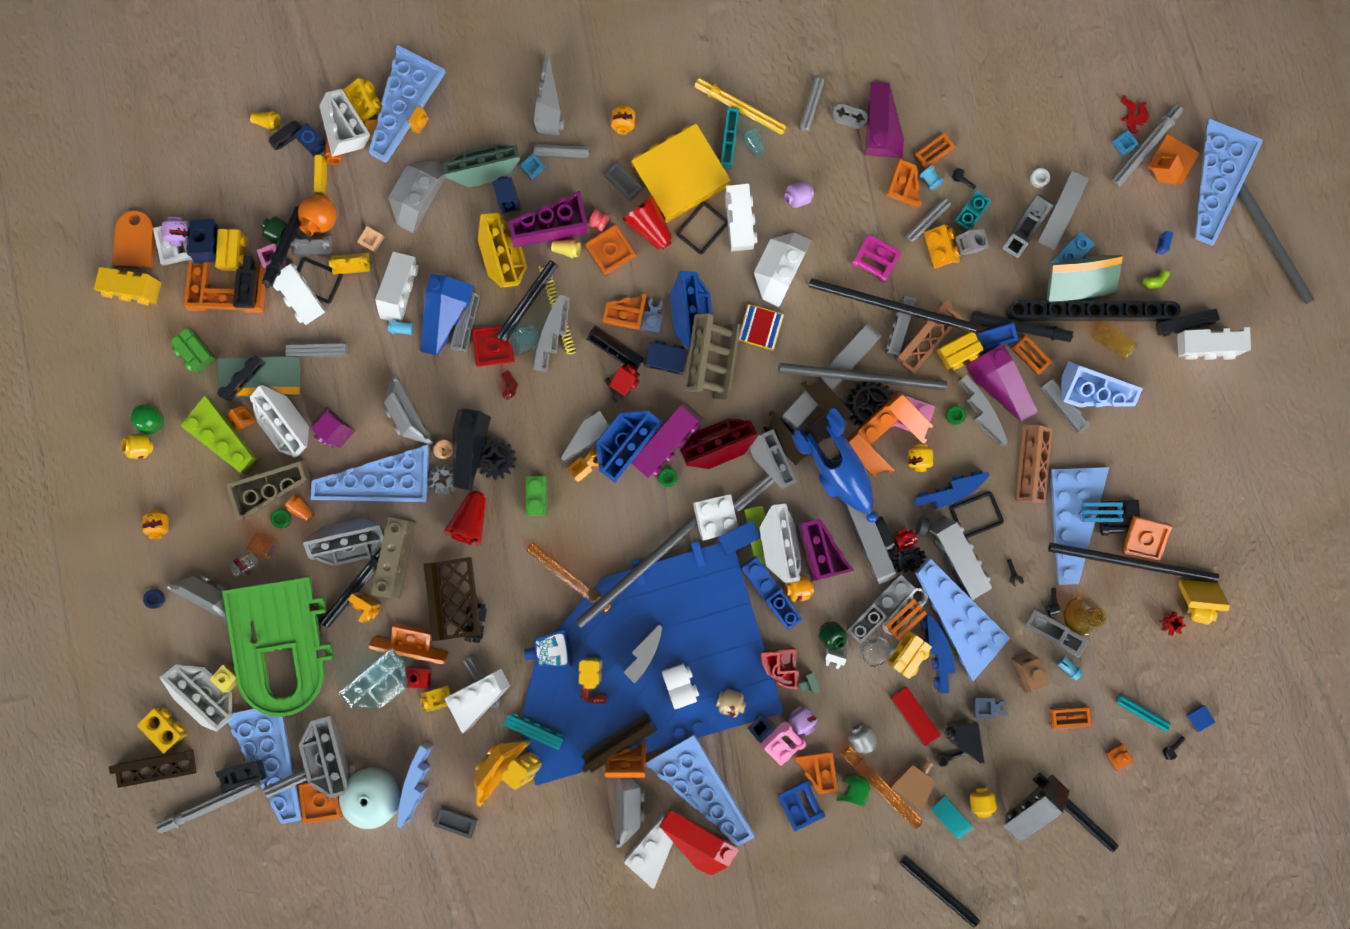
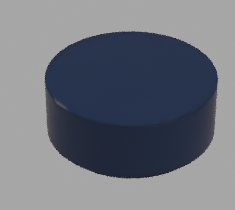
(154, 599)

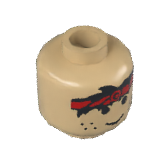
(731, 703)

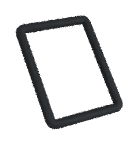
(713, 238)
(326, 268)
(975, 499)

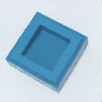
(1125, 143)
(532, 166)

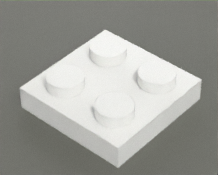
(715, 516)

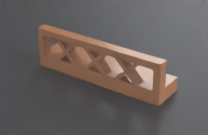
(946, 306)
(1031, 464)

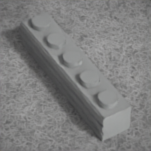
(464, 326)
(900, 327)
(317, 349)
(1068, 411)

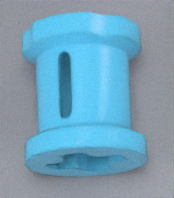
(931, 177)

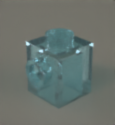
(524, 339)

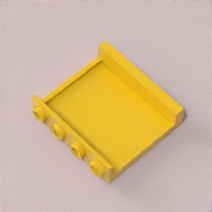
(681, 172)

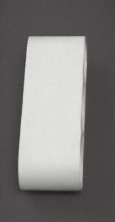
(923, 600)

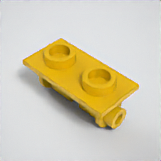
(350, 263)

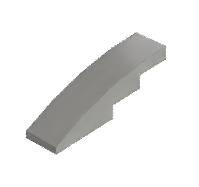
(1063, 210)
(554, 326)
(987, 417)

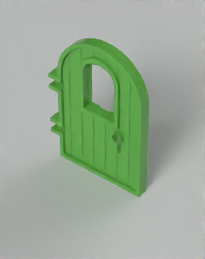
(280, 621)

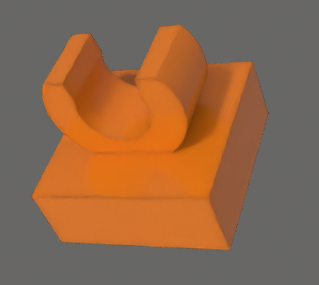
(241, 417)
(1119, 756)

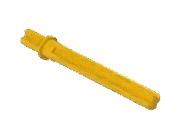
(744, 108)

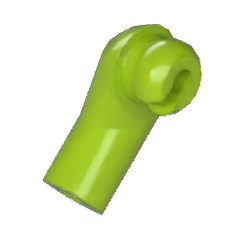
(1156, 282)

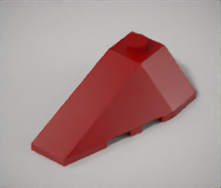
(701, 846)

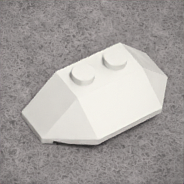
(779, 266)
(280, 421)
(781, 543)
(198, 695)

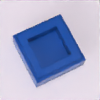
(1164, 242)
(1200, 718)

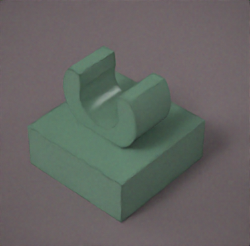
(809, 683)

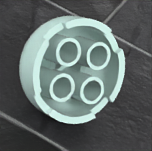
(378, 789)

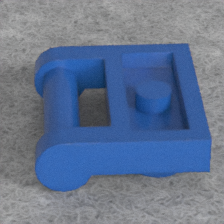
(795, 809)

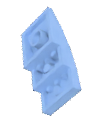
(413, 788)

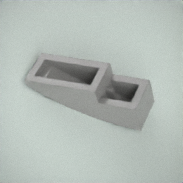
(1056, 633)
(644, 654)

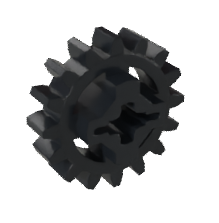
(495, 468)

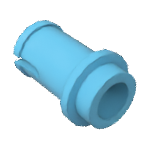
(400, 327)
(1071, 669)

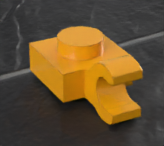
(582, 467)

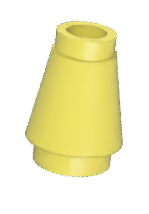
(566, 247)

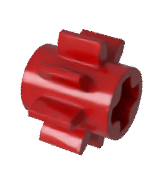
(905, 539)
(1178, 623)

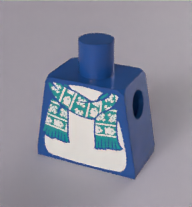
(550, 650)

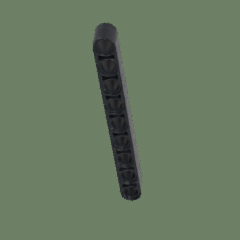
(1101, 308)

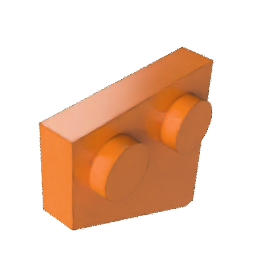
(904, 184)
(625, 312)
(627, 763)
(820, 771)

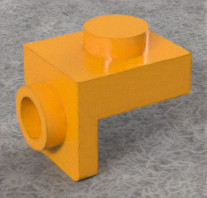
(418, 120)

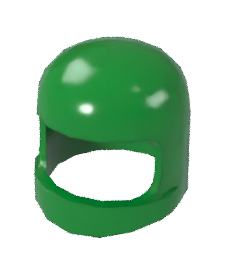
(147, 418)
(858, 790)

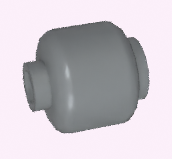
(862, 738)

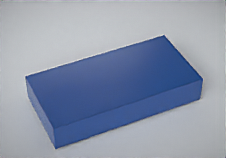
(997, 335)
(738, 537)

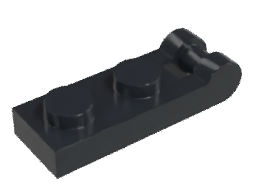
(241, 378)
(241, 774)

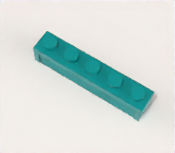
(729, 137)
(534, 730)

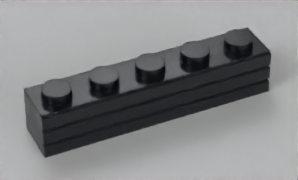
(1187, 322)
(614, 347)

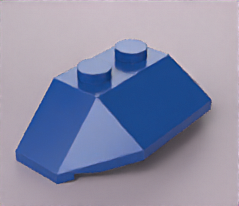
(687, 299)
(624, 441)

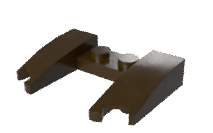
(826, 399)

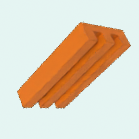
(922, 160)
(1024, 358)
(917, 608)
(1087, 716)

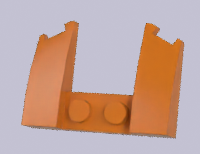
(201, 297)
(895, 409)

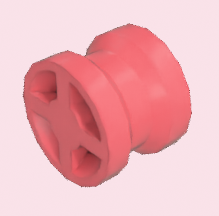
(599, 220)

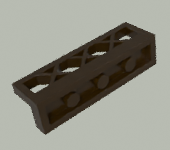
(157, 761)

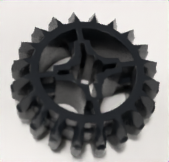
(868, 397)

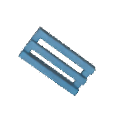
(1119, 512)

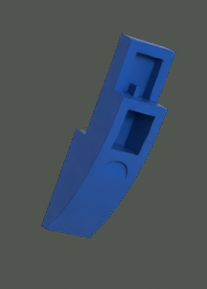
(958, 489)
(771, 593)
(943, 658)

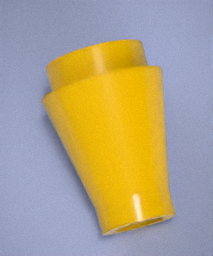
(266, 119)

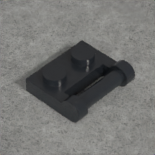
(1129, 508)

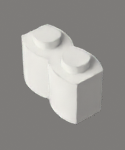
(679, 685)

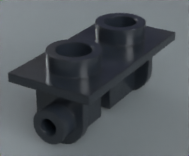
(470, 625)

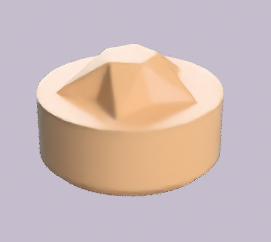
(443, 449)

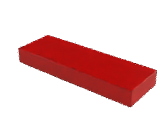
(915, 716)

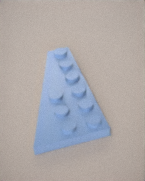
(408, 86)
(1224, 168)
(385, 480)
(1068, 492)
(965, 623)
(267, 739)
(698, 782)

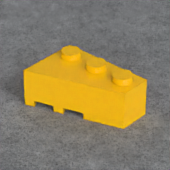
(127, 286)

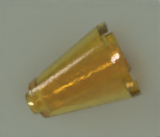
(1083, 615)

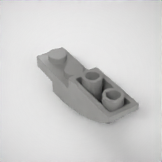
(880, 608)

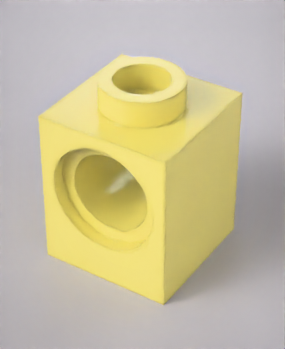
(225, 678)

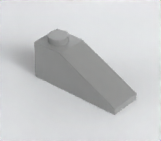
(587, 435)
(771, 458)

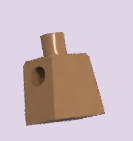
(1030, 672)
(914, 783)

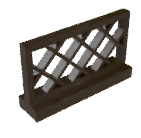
(437, 604)
(616, 743)

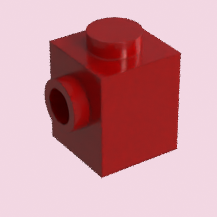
(625, 379)
(418, 677)

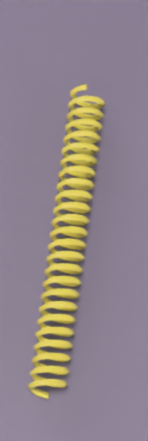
(551, 300)

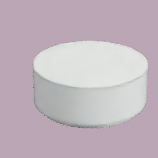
(1040, 178)

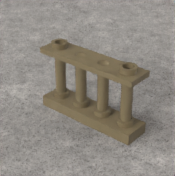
(698, 356)
(393, 558)

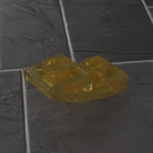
(1114, 340)

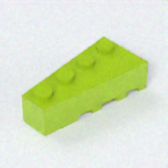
(216, 432)

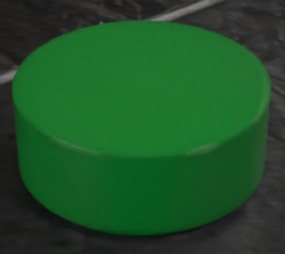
(955, 415)
(667, 477)
(280, 518)

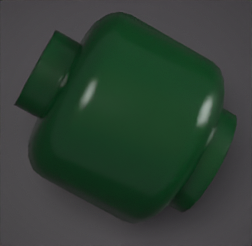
(273, 229)
(832, 635)

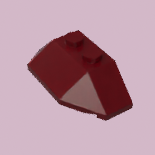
(718, 443)

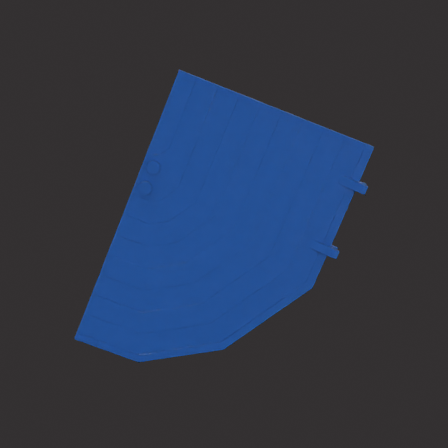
(705, 626)

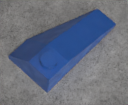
(442, 307)

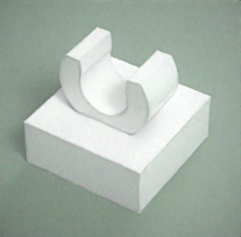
(836, 656)

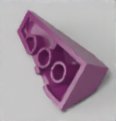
(883, 126)
(1002, 381)

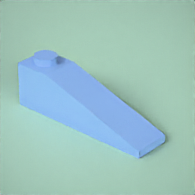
(1092, 388)

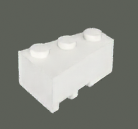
(342, 124)
(740, 217)
(396, 287)
(298, 294)
(1213, 343)
(475, 699)
(650, 854)

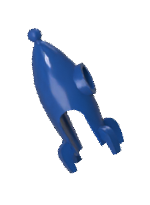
(843, 477)

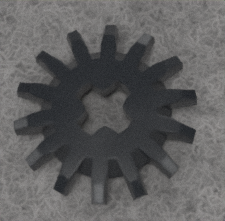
(917, 556)

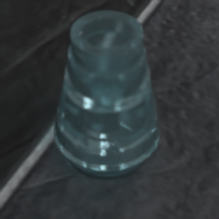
(754, 142)

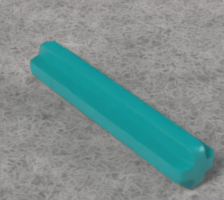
(1143, 713)

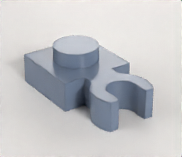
(652, 320)
(987, 707)

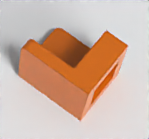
(1167, 168)

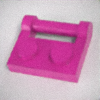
(879, 252)

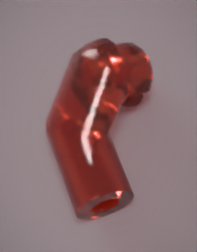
(511, 385)
(586, 696)

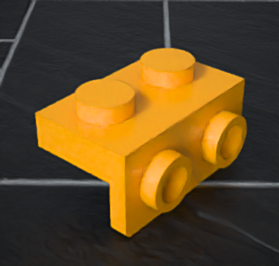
(942, 246)

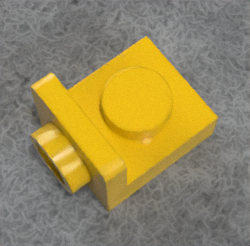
(435, 699)

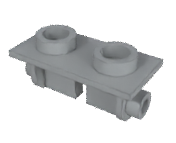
(312, 244)

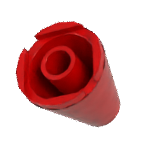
(649, 223)
(468, 520)

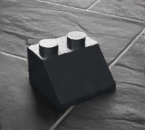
(966, 736)

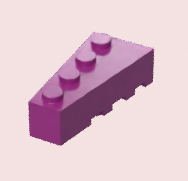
(550, 222)
(666, 440)

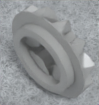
(434, 476)

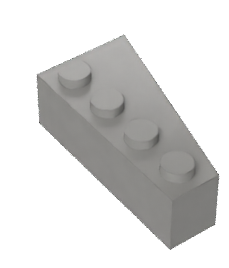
(960, 556)

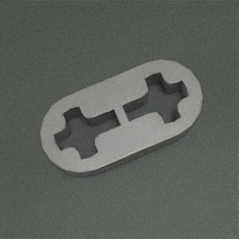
(848, 119)

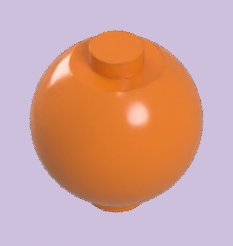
(317, 214)

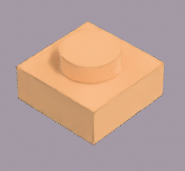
(370, 239)

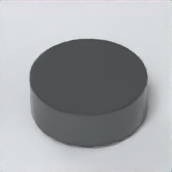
(922, 526)

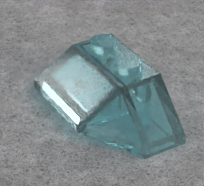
(377, 683)

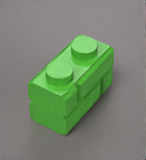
(193, 350)
(536, 496)

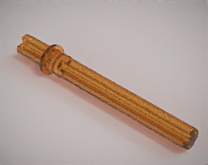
(590, 594)
(881, 787)

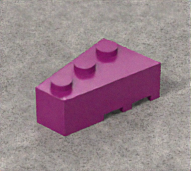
(331, 429)
(821, 552)

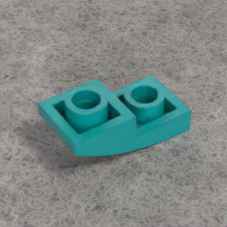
(973, 210)
(952, 818)

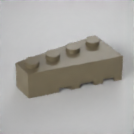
(265, 488)

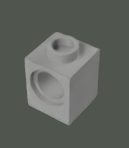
(972, 242)

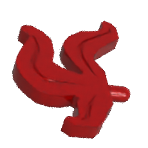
(1132, 121)

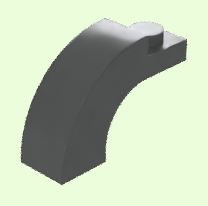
(1027, 225)

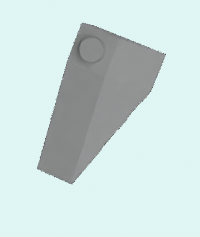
(547, 110)

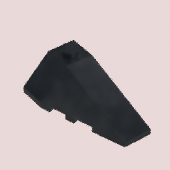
(468, 441)

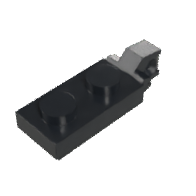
(246, 284)

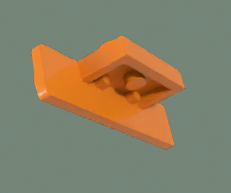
(411, 643)

